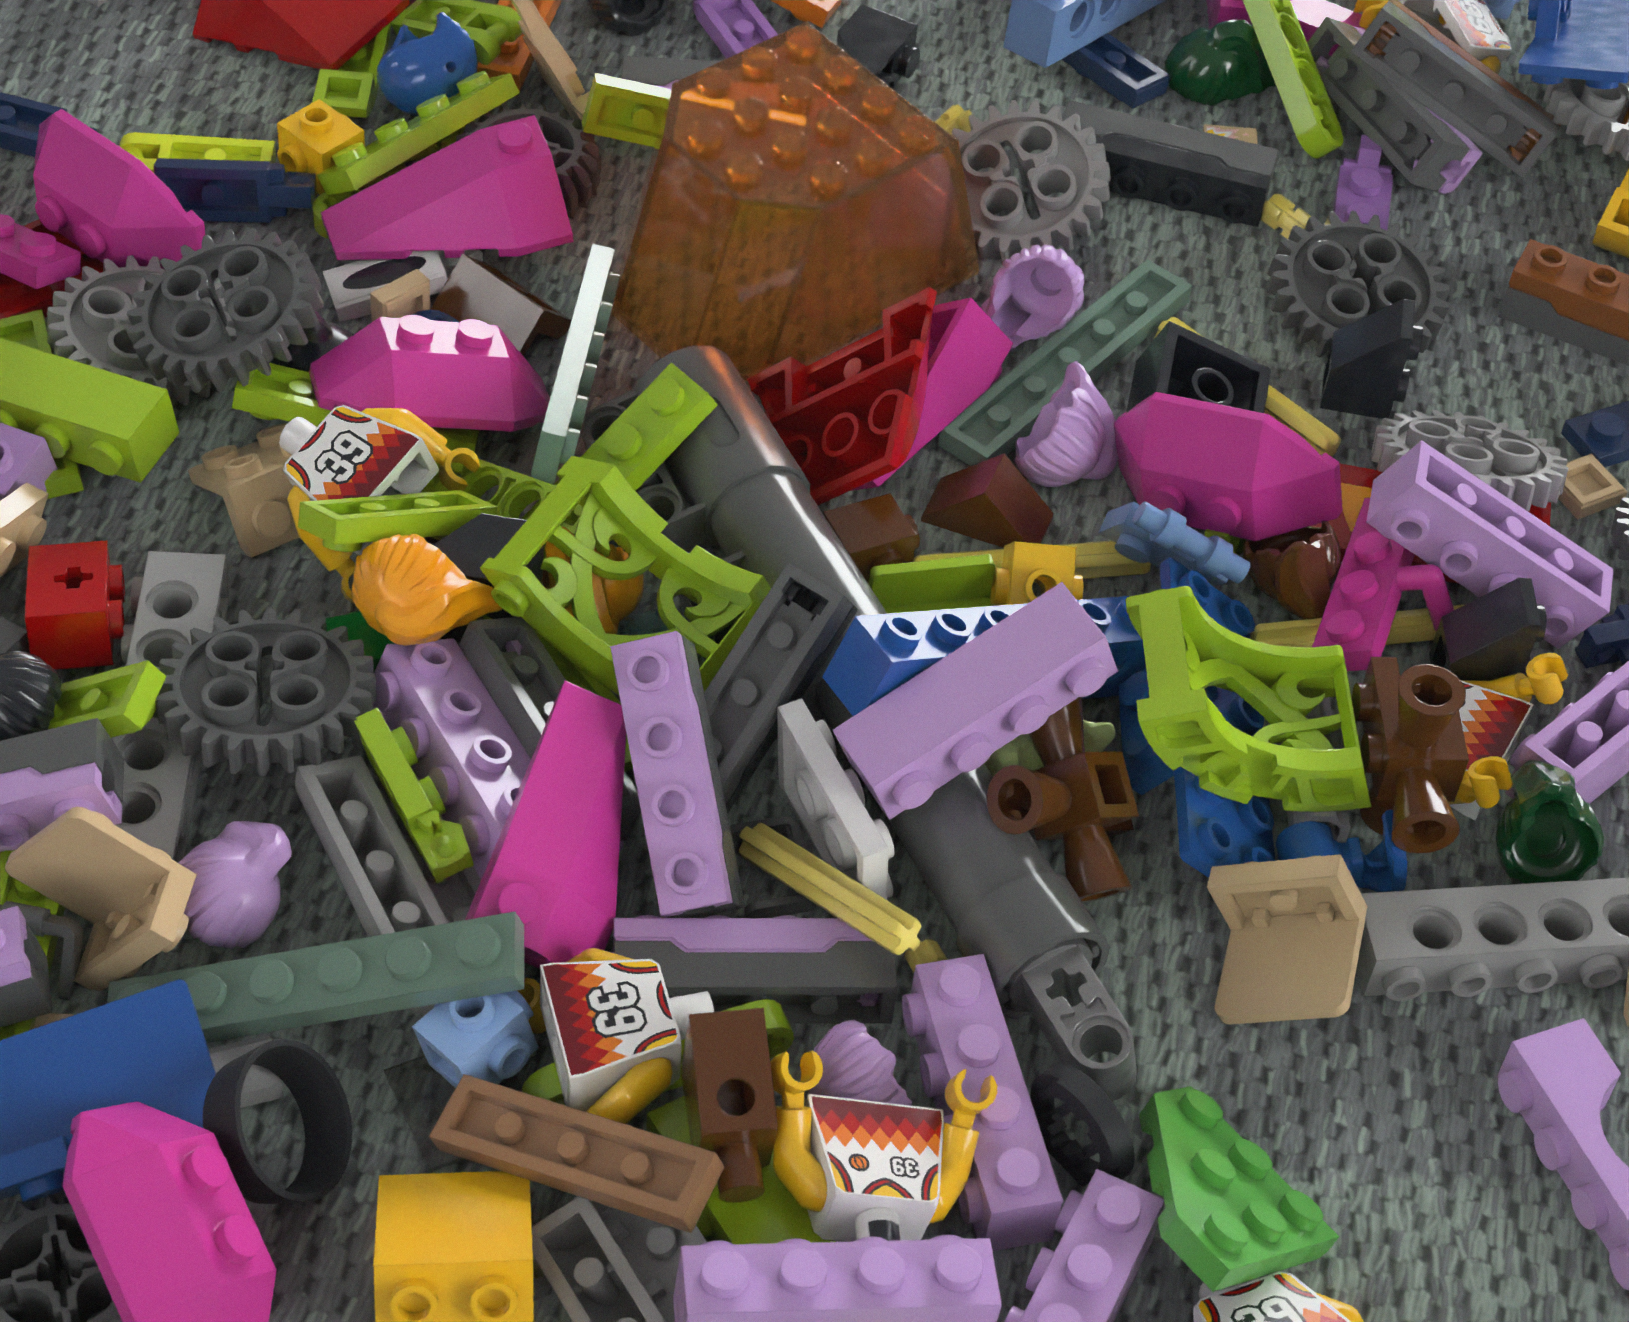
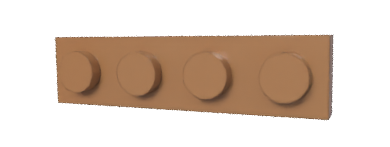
(578, 1152)

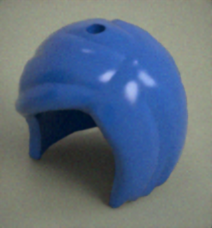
(426, 66)

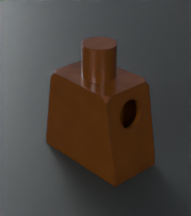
(731, 1096)

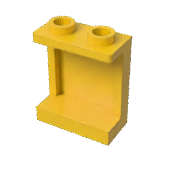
(453, 1248)

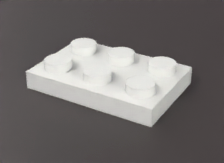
(830, 800)

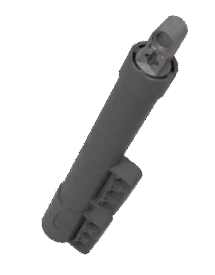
(747, 495)

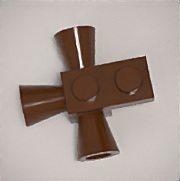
(1412, 751)
(1071, 799)

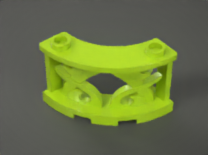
(619, 514)
(1283, 683)

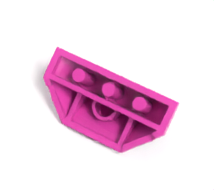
(107, 197)
(437, 370)
(1225, 467)
(165, 1218)

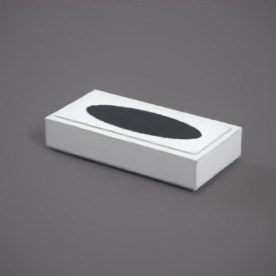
(353, 282)

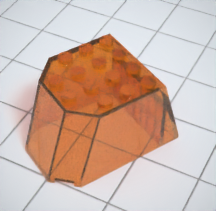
(790, 208)

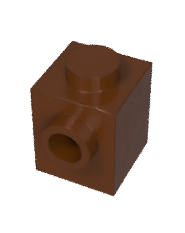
(875, 532)

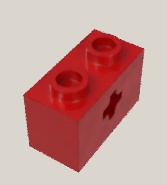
(74, 604)

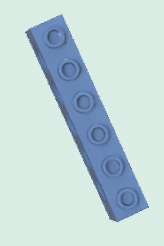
(1056, 28)

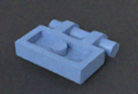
(1156, 534)

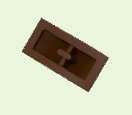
(989, 504)

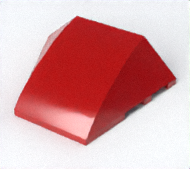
(298, 31)
(857, 407)

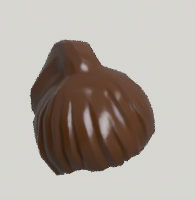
(1296, 568)

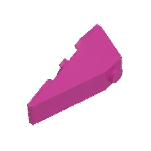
(563, 833)

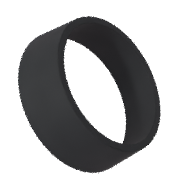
(323, 1114)

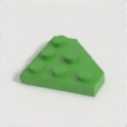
(1221, 1196)

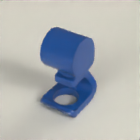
(1379, 870)

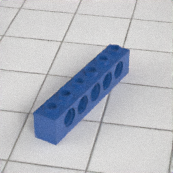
(895, 647)

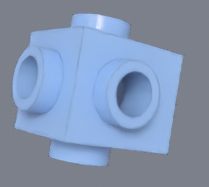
(478, 1037)

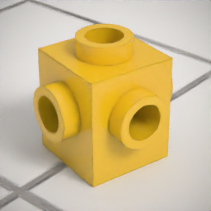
(312, 138)
(1034, 562)

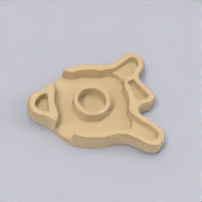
(551, 59)

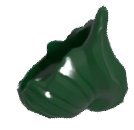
(1219, 64)
(1547, 827)

